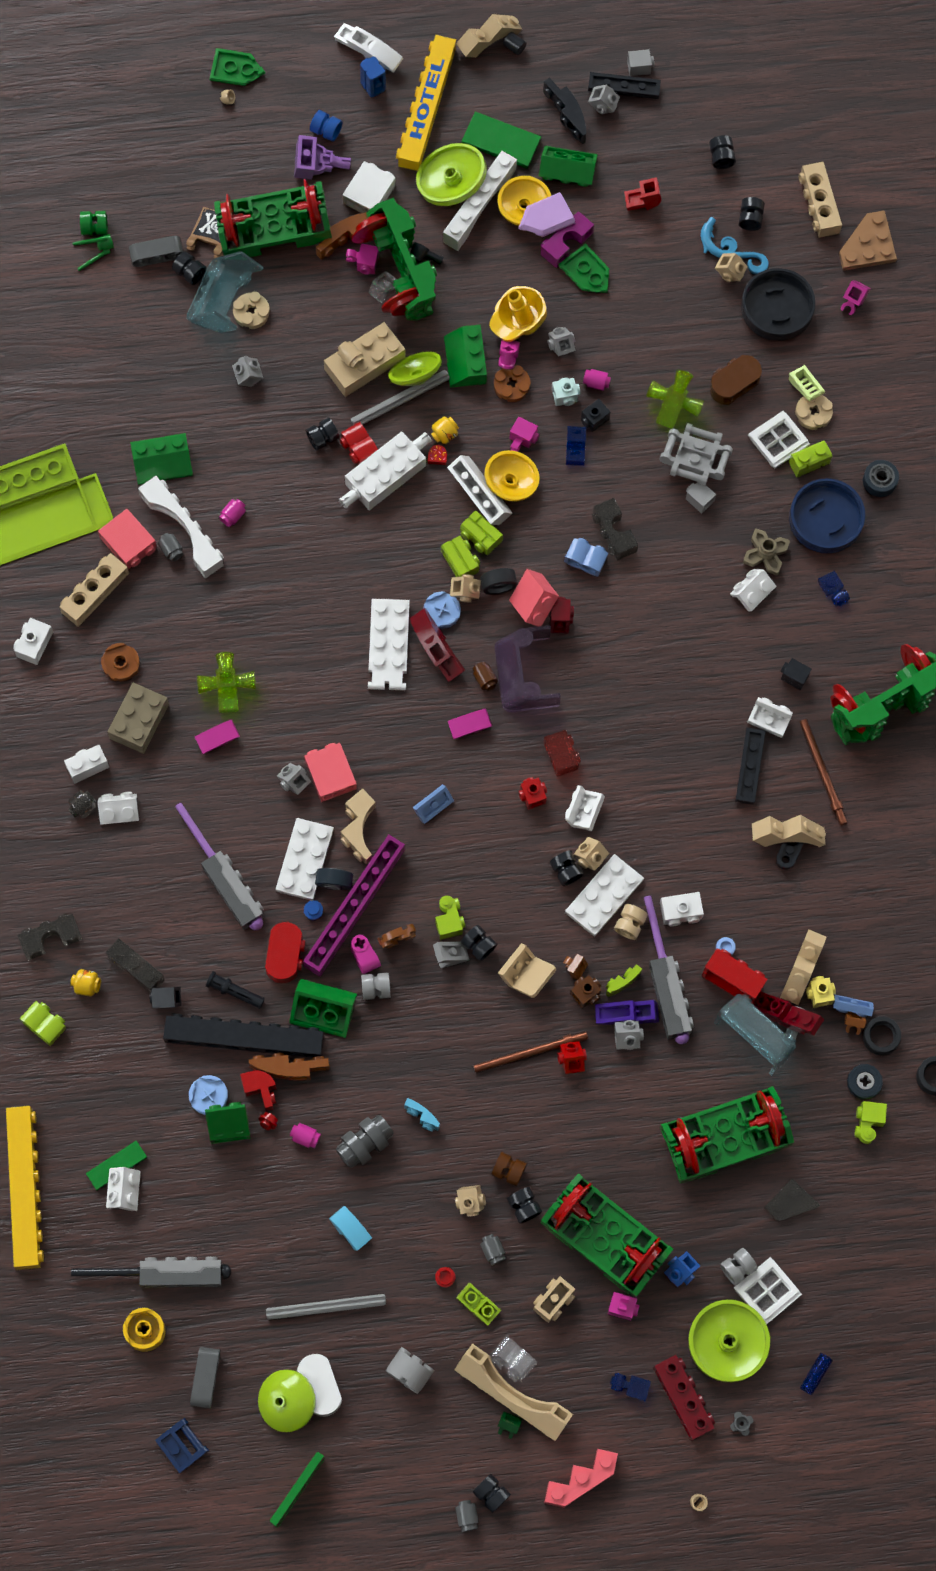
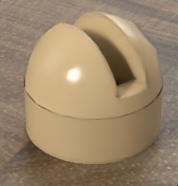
(227, 96)
(701, 1505)

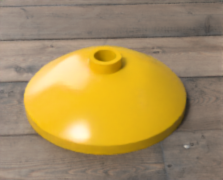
(520, 192)
(515, 468)

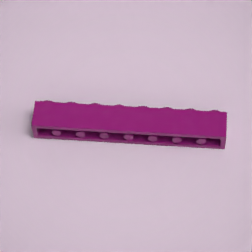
(354, 905)

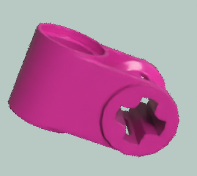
(508, 354)
(365, 957)

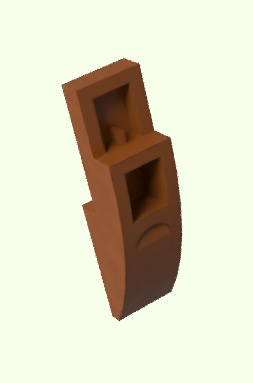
(340, 233)
(279, 1066)

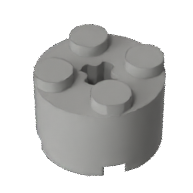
(409, 1370)

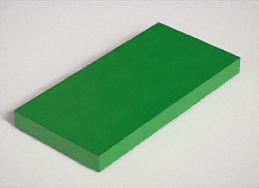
(496, 136)
(297, 1489)

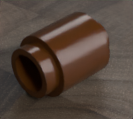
(485, 676)

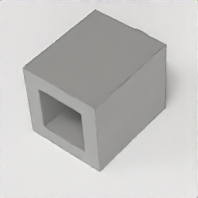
(640, 62)
(700, 496)

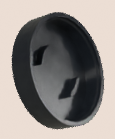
(778, 304)

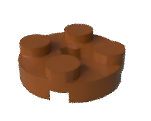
(510, 393)
(117, 672)
(391, 938)

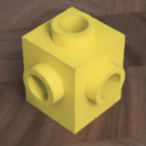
(823, 997)

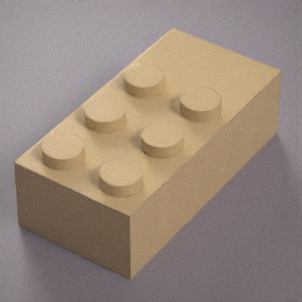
(380, 352)

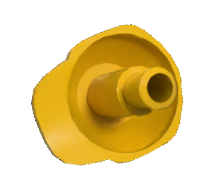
(518, 313)

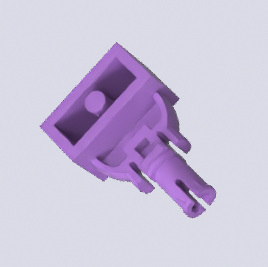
(315, 159)

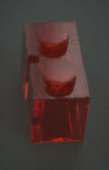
(562, 753)

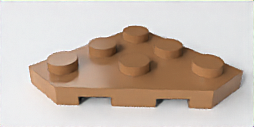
(869, 243)

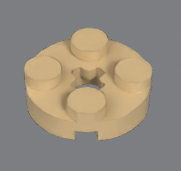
(250, 320)
(817, 420)

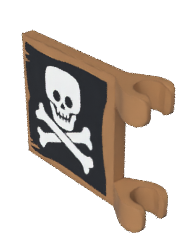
(206, 231)

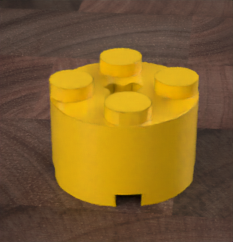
(153, 1336)

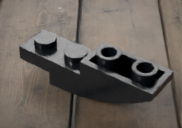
(571, 113)

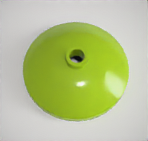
(415, 369)
(297, 1399)

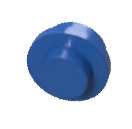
(313, 910)

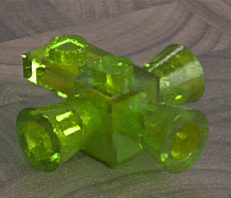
(674, 399)
(226, 682)

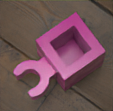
(366, 258)
(855, 294)
(523, 434)
(623, 1306)

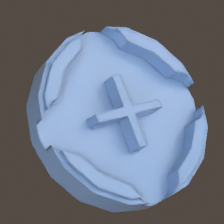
(443, 609)
(207, 1092)

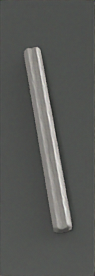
(400, 398)
(326, 1306)

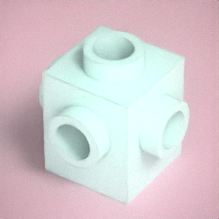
(565, 391)

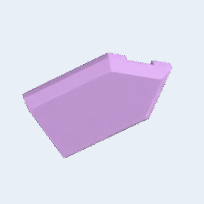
(547, 216)

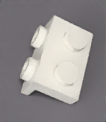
(753, 588)
(770, 717)
(118, 808)
(584, 808)
(123, 1188)

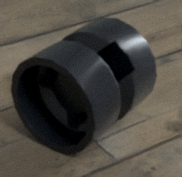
(722, 152)
(751, 213)
(187, 266)
(323, 433)
(569, 874)
(485, 945)
(524, 1205)
(491, 1493)

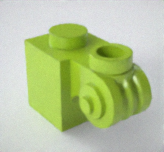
(450, 923)
(869, 1115)

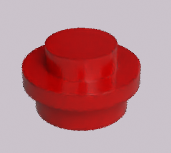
(268, 1121)
(445, 1277)

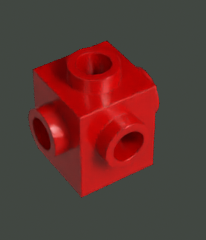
(533, 792)
(572, 1057)

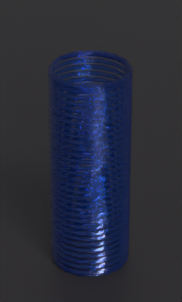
(815, 1375)

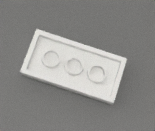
(303, 857)
(604, 895)

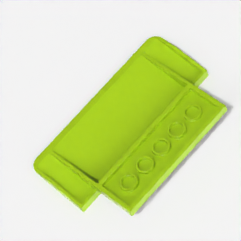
(47, 504)

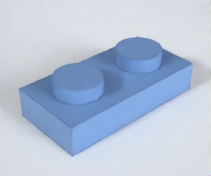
(433, 804)
(859, 1007)

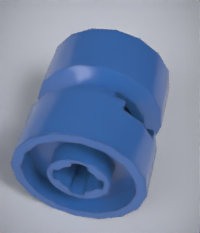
(325, 125)

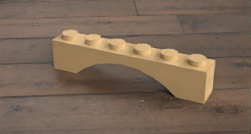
(545, 1416)

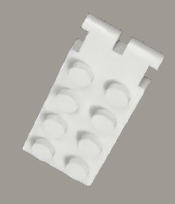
(388, 643)

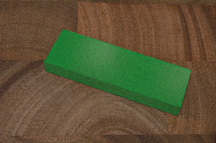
(127, 1157)

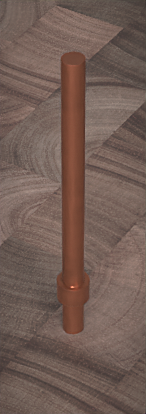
(836, 805)
(529, 1052)

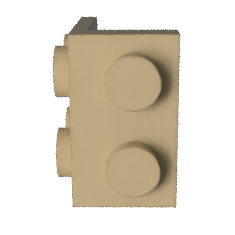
(526, 972)

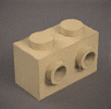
(558, 1294)

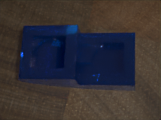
(575, 445)

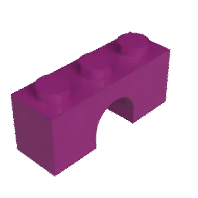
(554, 248)

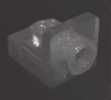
(382, 286)

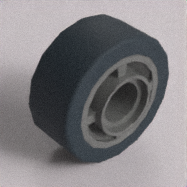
(874, 485)
(334, 879)

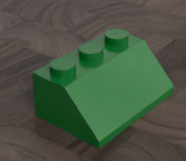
(567, 165)
(465, 356)
(161, 457)
(322, 1007)

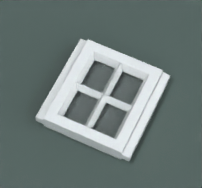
(778, 439)
(768, 1290)

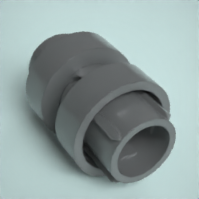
(371, 1136)

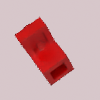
(646, 196)
(259, 1082)

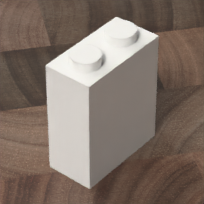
(368, 187)

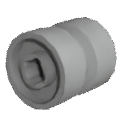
(375, 986)
(738, 1266)

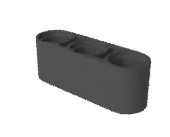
(155, 251)
(205, 1377)

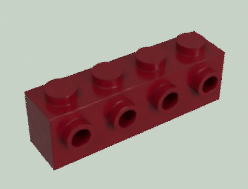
(683, 1397)

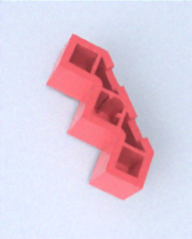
(582, 1480)

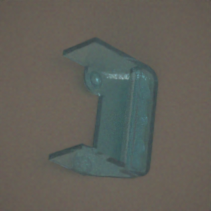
(218, 291)
(757, 1030)

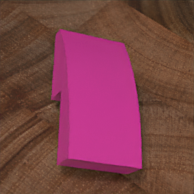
(469, 723)
(217, 736)

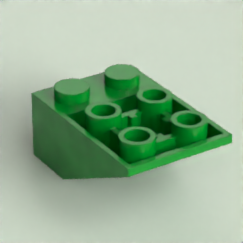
(227, 1123)

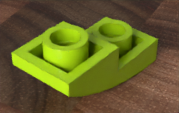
(617, 985)
(478, 1304)

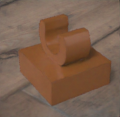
(575, 966)
(852, 1019)

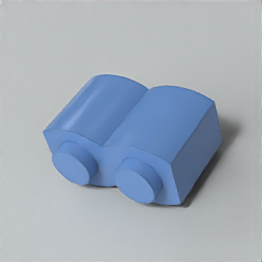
(586, 557)

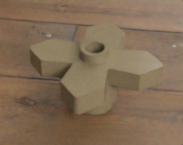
(766, 551)

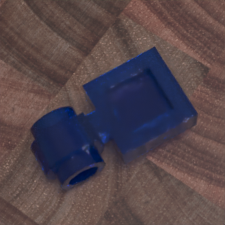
(832, 585)
(636, 1387)

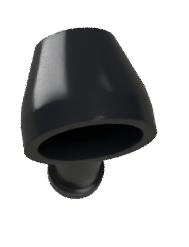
(420, 252)

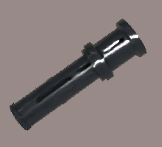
(227, 987)

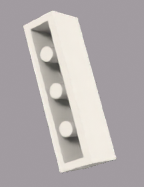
(475, 486)

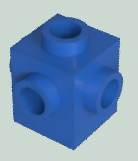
(682, 1269)

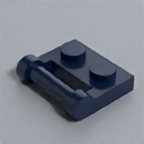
(176, 1450)

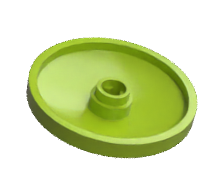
(451, 174)
(729, 1321)

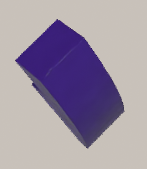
(627, 1010)

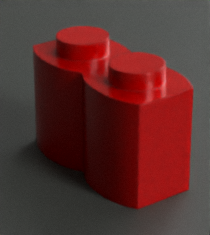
(358, 443)

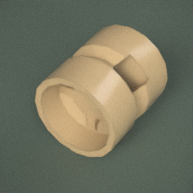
(631, 920)

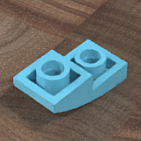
(427, 1120)
(350, 1227)

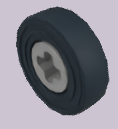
(857, 1088)

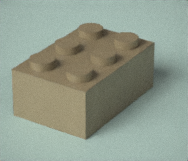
(138, 718)

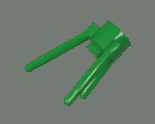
(103, 243)

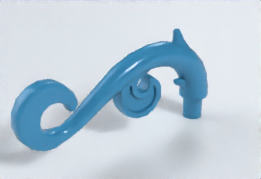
(708, 245)

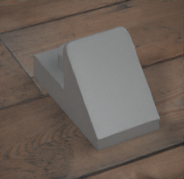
(450, 953)

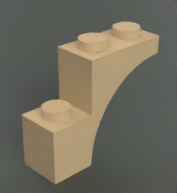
(495, 28)
(797, 829)
(352, 836)
(803, 967)

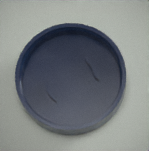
(827, 515)

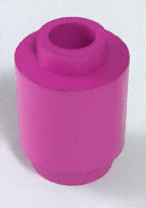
(596, 379)
(232, 512)
(305, 1135)

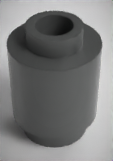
(170, 547)
(493, 1249)
(467, 1515)

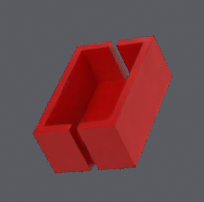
(733, 975)

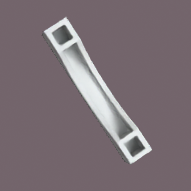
(466, 217)
(159, 498)

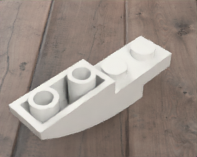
(369, 46)

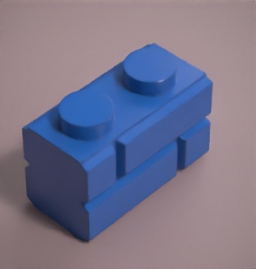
(372, 76)

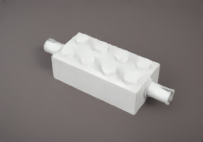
(385, 470)

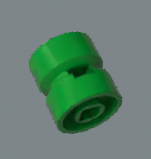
(87, 222)

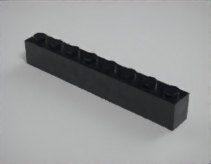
(243, 1036)

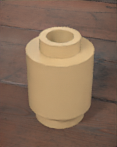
(350, 354)

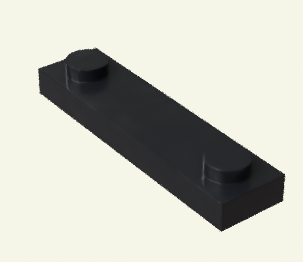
(626, 85)
(750, 766)

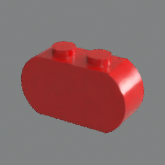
(284, 952)

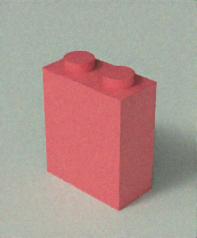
(127, 539)
(533, 598)
(330, 771)

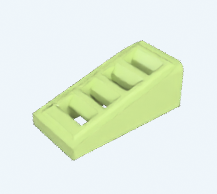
(804, 372)

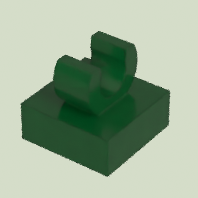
(510, 1423)

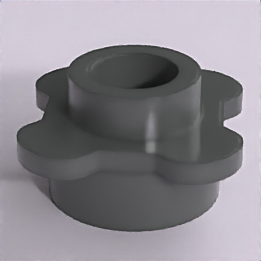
(747, 1420)

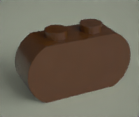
(735, 379)

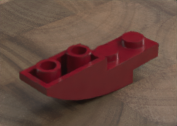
(435, 645)
(788, 1015)

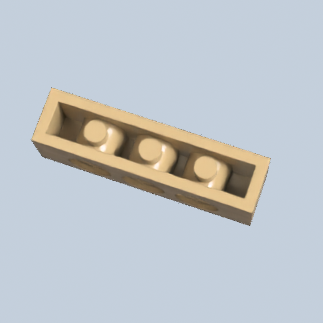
(817, 174)
(93, 599)

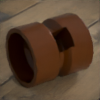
(515, 1170)

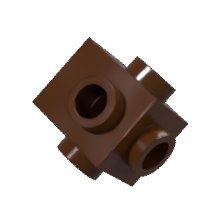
(585, 997)

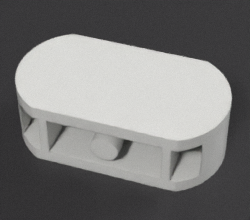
(320, 1375)

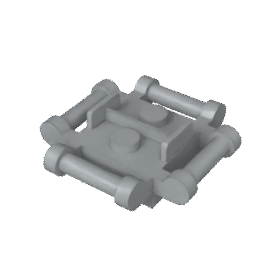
(696, 455)

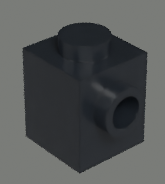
(595, 415)
(795, 673)
(165, 997)

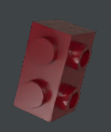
(561, 616)

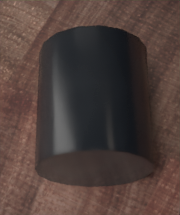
(514, 43)

